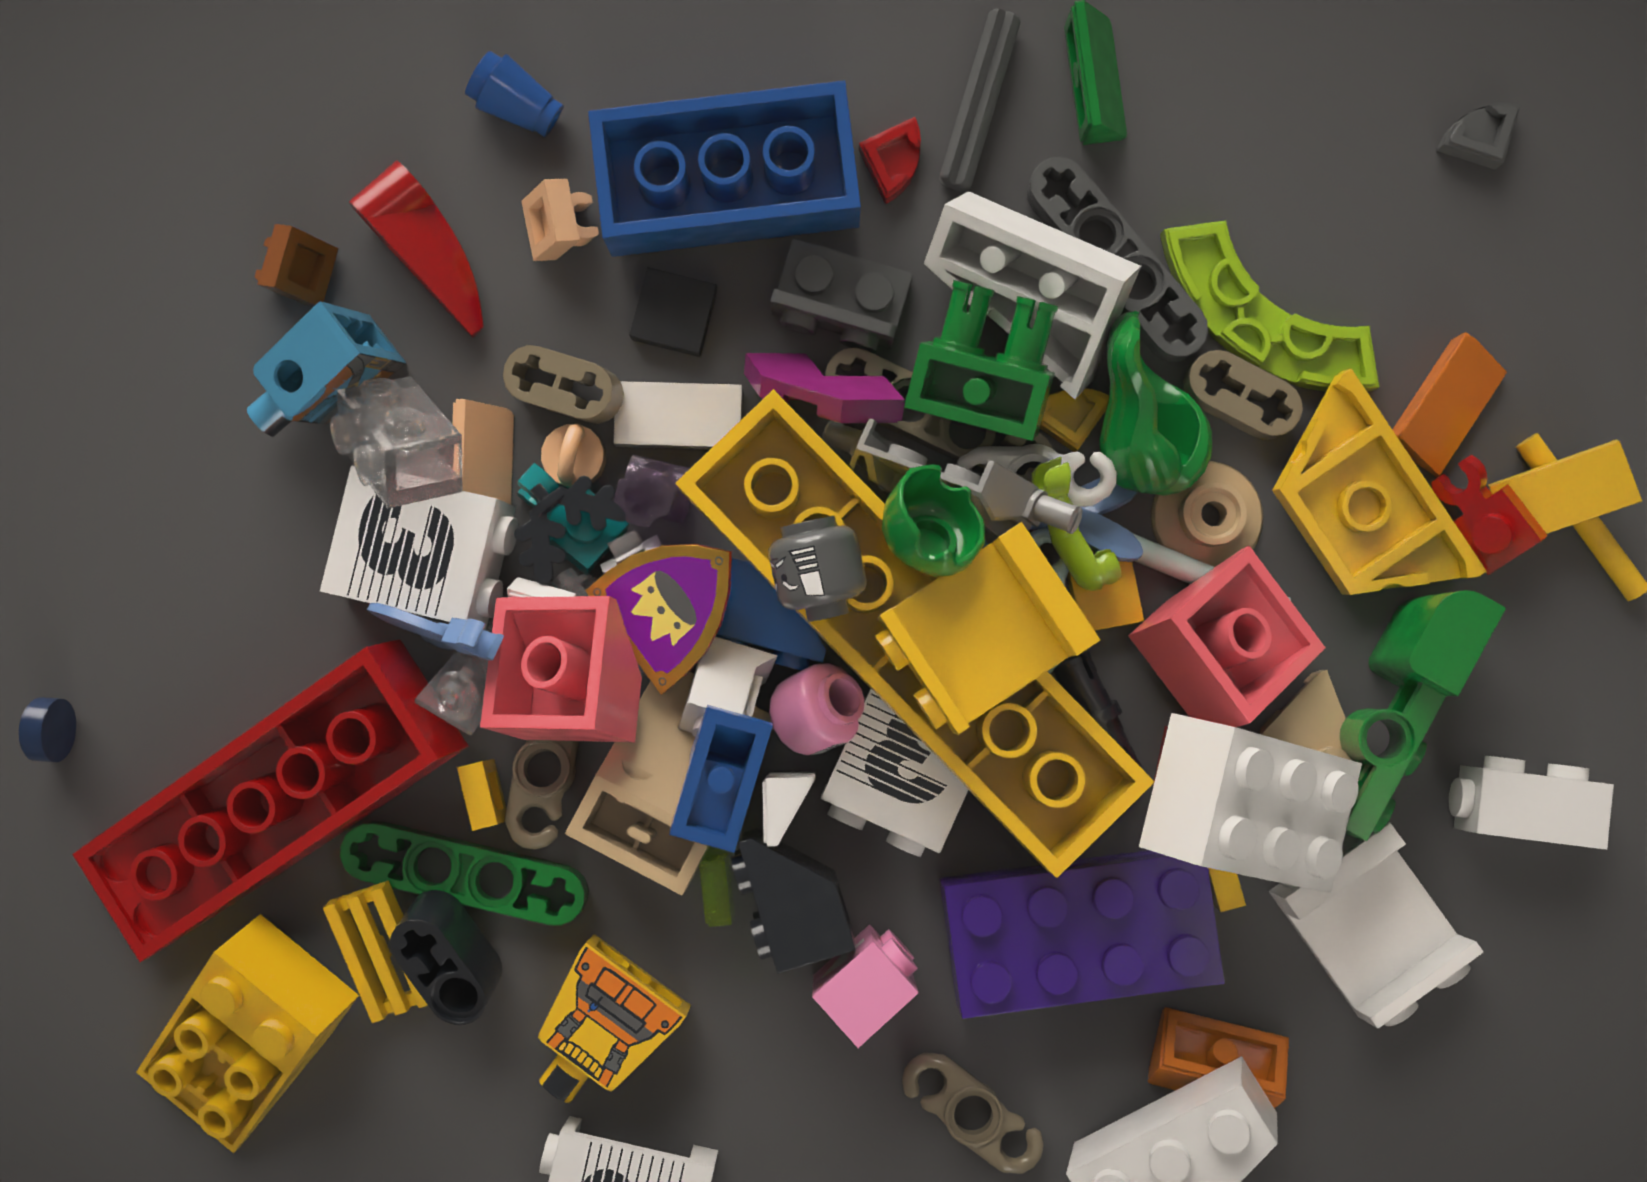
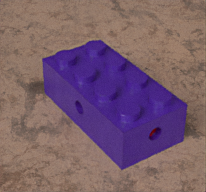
(1082, 937)

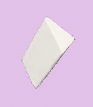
(781, 800)

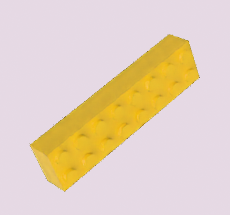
(1028, 759)

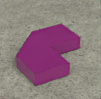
(837, 397)

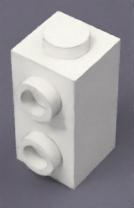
(1532, 806)

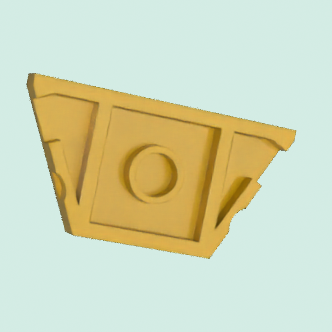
(1367, 500)

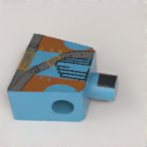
(313, 360)

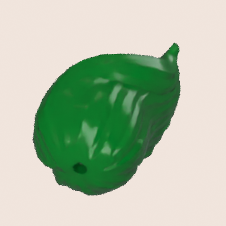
(1150, 426)

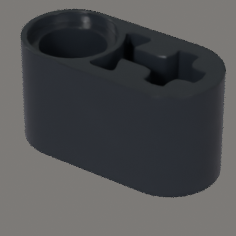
(436, 947)

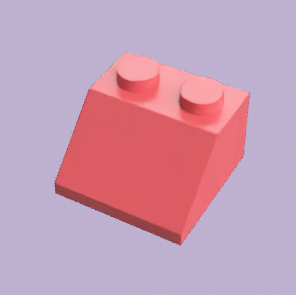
(1228, 642)
(562, 671)

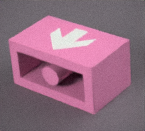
(867, 984)

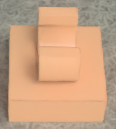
(552, 220)

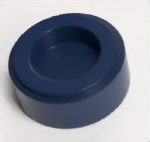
(47, 729)

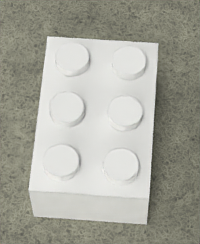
(1250, 804)

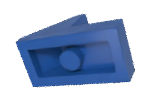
(720, 778)

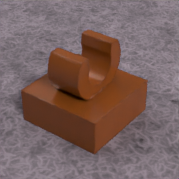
(297, 265)

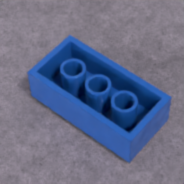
(725, 168)

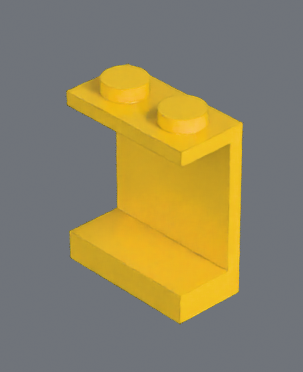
(985, 630)

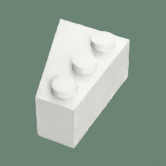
(1025, 258)
(1195, 1134)

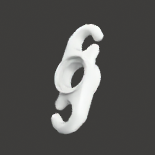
(1015, 456)

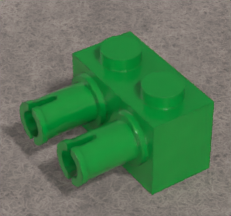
(981, 390)

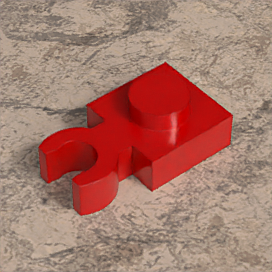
(1492, 524)

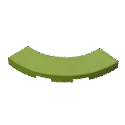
(1254, 327)

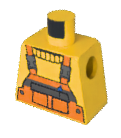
(605, 1021)

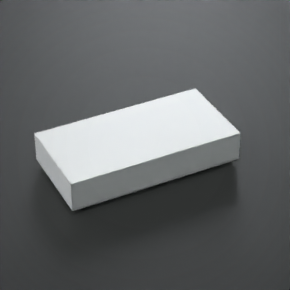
(676, 414)

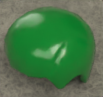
(932, 523)

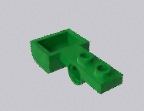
(1428, 656)

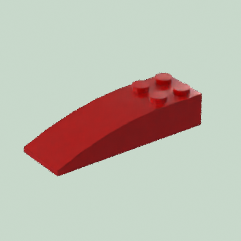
(269, 798)

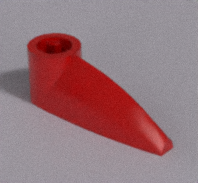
(421, 238)

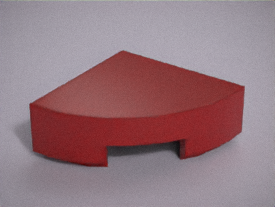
(893, 158)

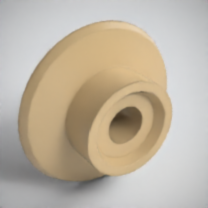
(1179, 522)

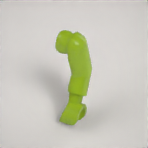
(1087, 569)

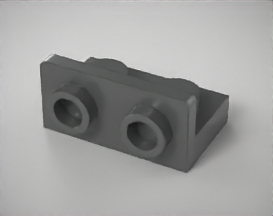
(840, 295)

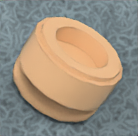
(573, 453)

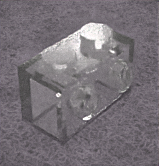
(398, 441)

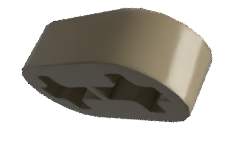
(567, 371)
(1249, 382)

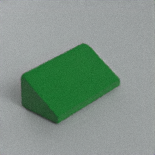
(1094, 75)

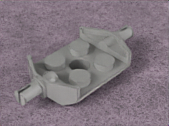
(998, 495)

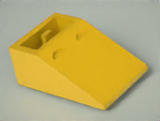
(245, 1031)

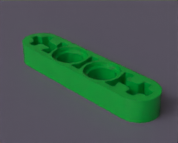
(466, 865)

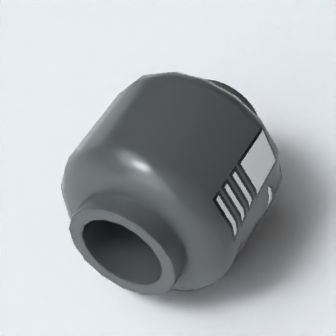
(817, 567)

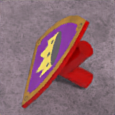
(670, 605)

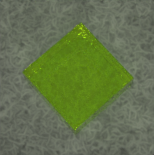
(717, 890)

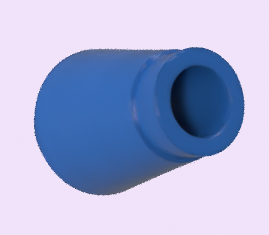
(512, 94)

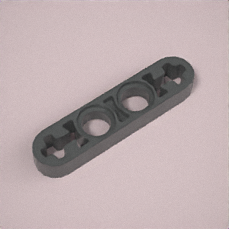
(1125, 245)

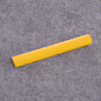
(1592, 531)

